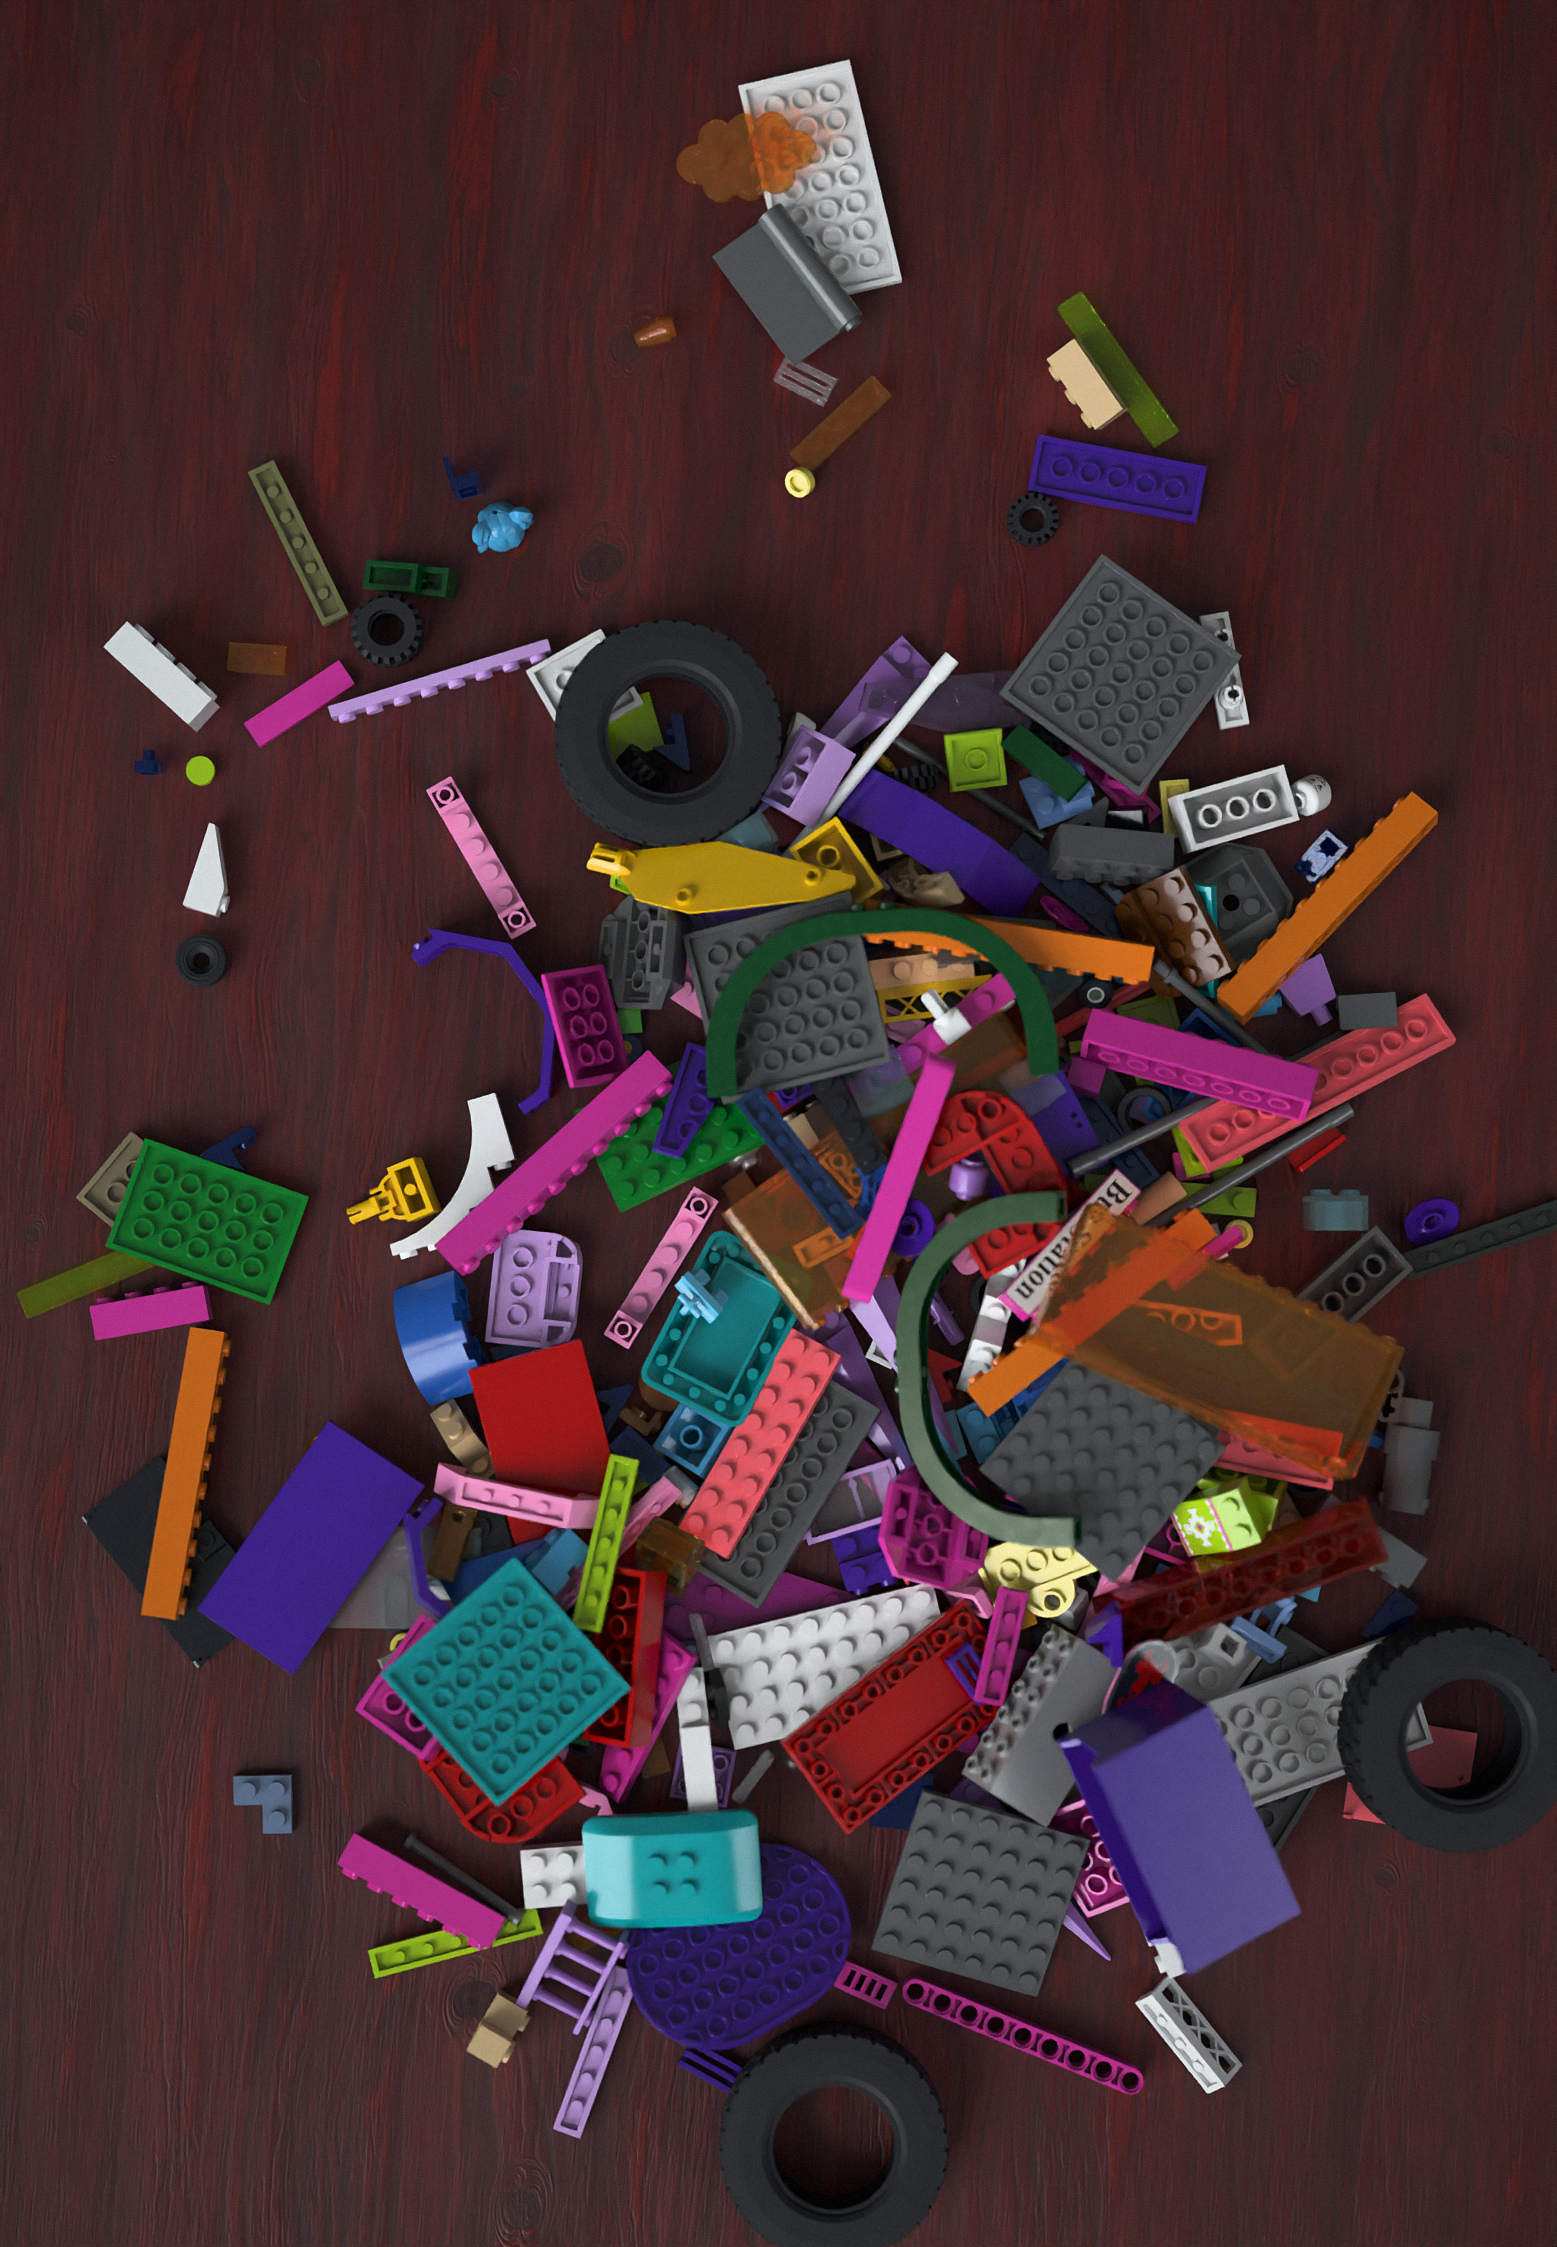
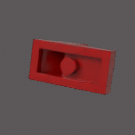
(937, 1365)

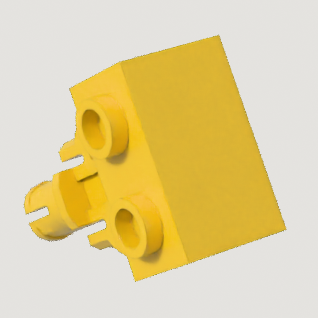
(405, 1193)

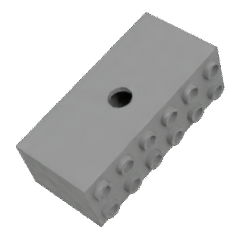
(1053, 1696)

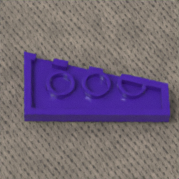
(686, 1106)

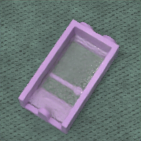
(854, 1502)

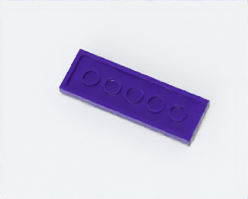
(1117, 479)

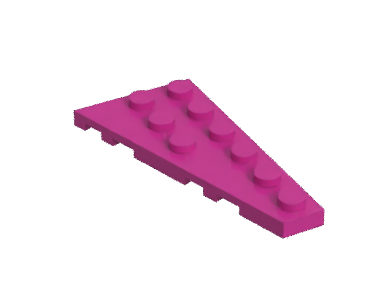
(623, 1764)

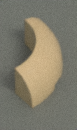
(919, 888)

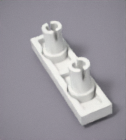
(1229, 696)

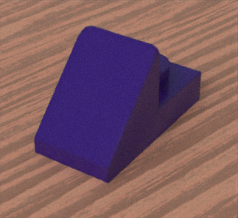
(1107, 1629)

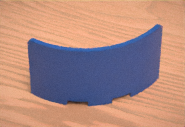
(436, 1336)

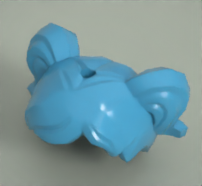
(501, 526)

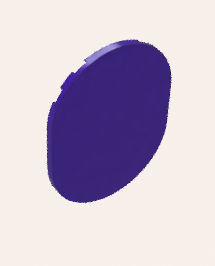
(745, 1978)

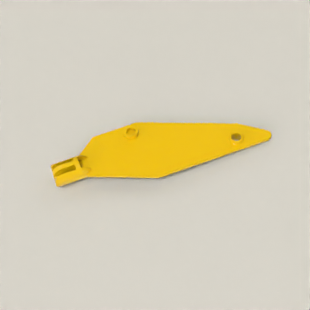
(715, 876)

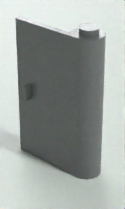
(788, 285)

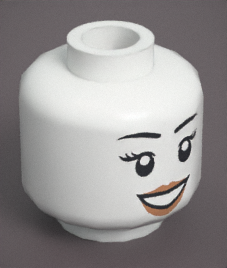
(1311, 794)

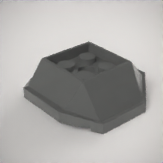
(1256, 886)
(643, 954)

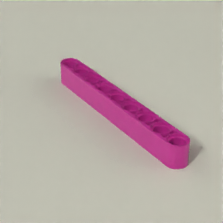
(899, 1177)
(1032, 2044)

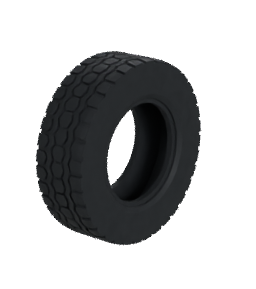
(688, 654)
(1377, 1719)
(833, 2057)

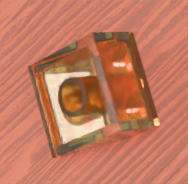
(670, 1550)

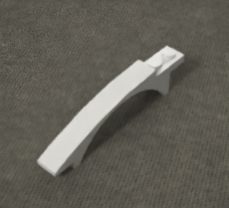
(696, 1743)

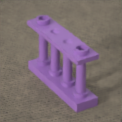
(557, 1945)

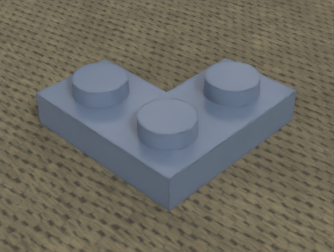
(272, 1792)

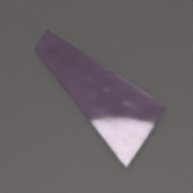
(955, 706)

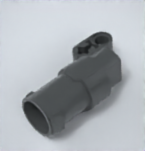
(1410, 1453)

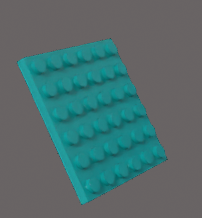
(505, 1680)

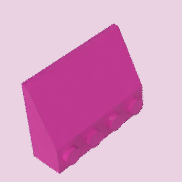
(586, 1025)
(391, 1714)
(1097, 1883)

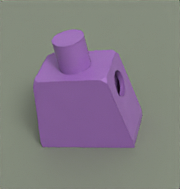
(1309, 990)

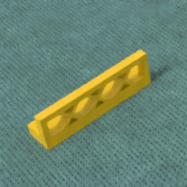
(917, 990)

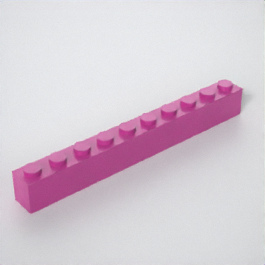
(555, 1163)

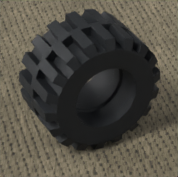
(375, 609)

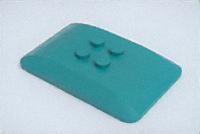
(725, 1362)
(672, 1868)

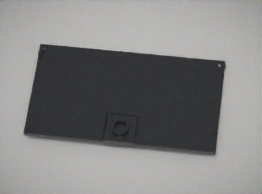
(126, 1530)

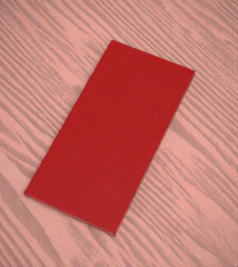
(544, 1429)
(893, 1721)

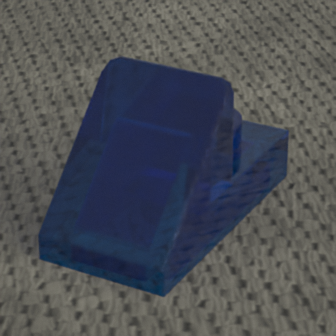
(676, 753)
(1321, 856)
(225, 1150)
(616, 1399)

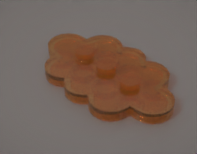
(746, 157)

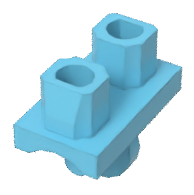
(697, 1298)

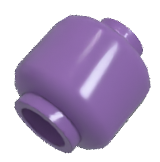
(969, 1177)

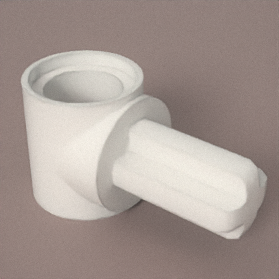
(949, 1022)

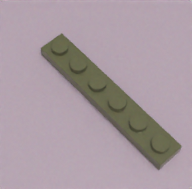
(298, 543)

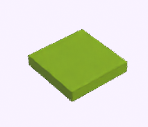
(975, 759)

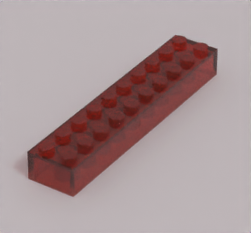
(1249, 1578)

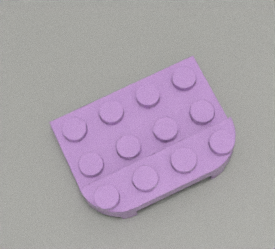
(534, 1290)

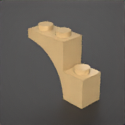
(463, 1440)

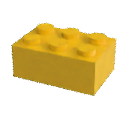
(836, 850)

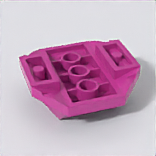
(930, 1557)

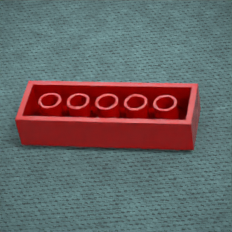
(632, 1647)

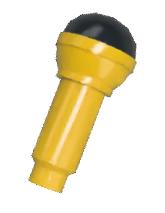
(883, 761)

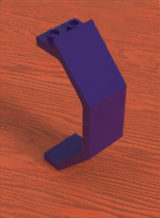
(940, 842)
(428, 950)
(413, 1530)

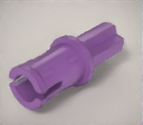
(945, 1320)

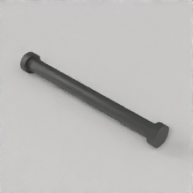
(464, 1879)

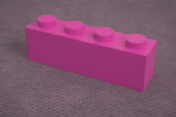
(150, 1312)

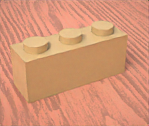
(1086, 385)

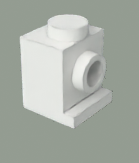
(1231, 1643)

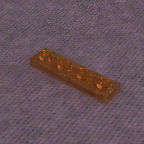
(841, 424)

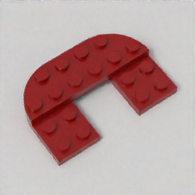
(1018, 1158)
(521, 1815)

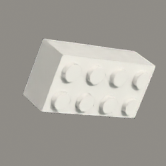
(155, 669)
(1233, 809)
(553, 1874)

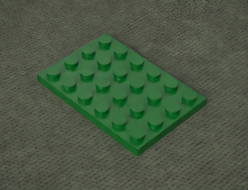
(640, 1174)
(207, 1221)

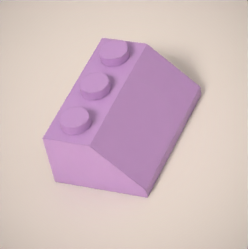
(808, 776)

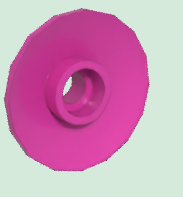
(1063, 915)

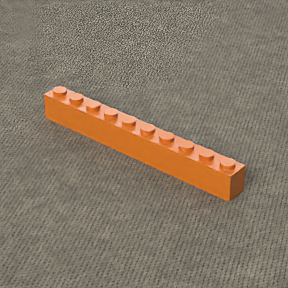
(1327, 907)
(1044, 947)
(1029, 1361)
(184, 1474)

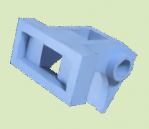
(1263, 1642)

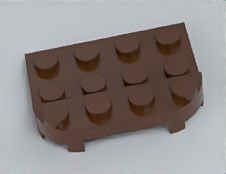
(1178, 926)

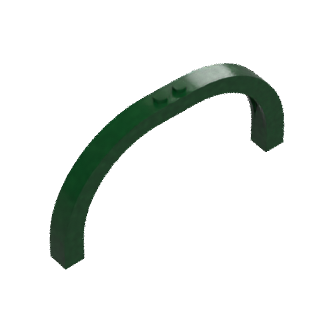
(859, 920)
(914, 1379)

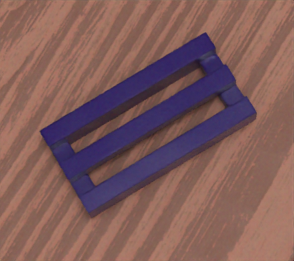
(958, 1655)
(706, 2076)

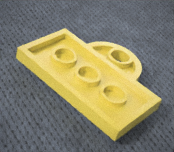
(1035, 1571)

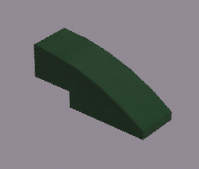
(410, 580)
(1043, 763)

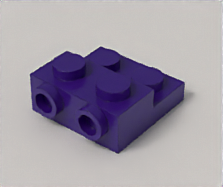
(862, 1560)

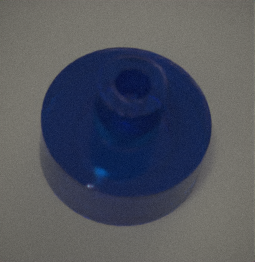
(148, 765)

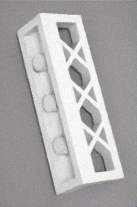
(1186, 2039)

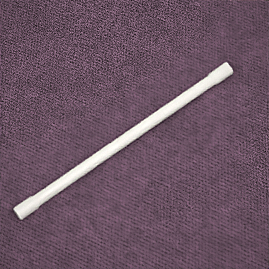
(936, 676)

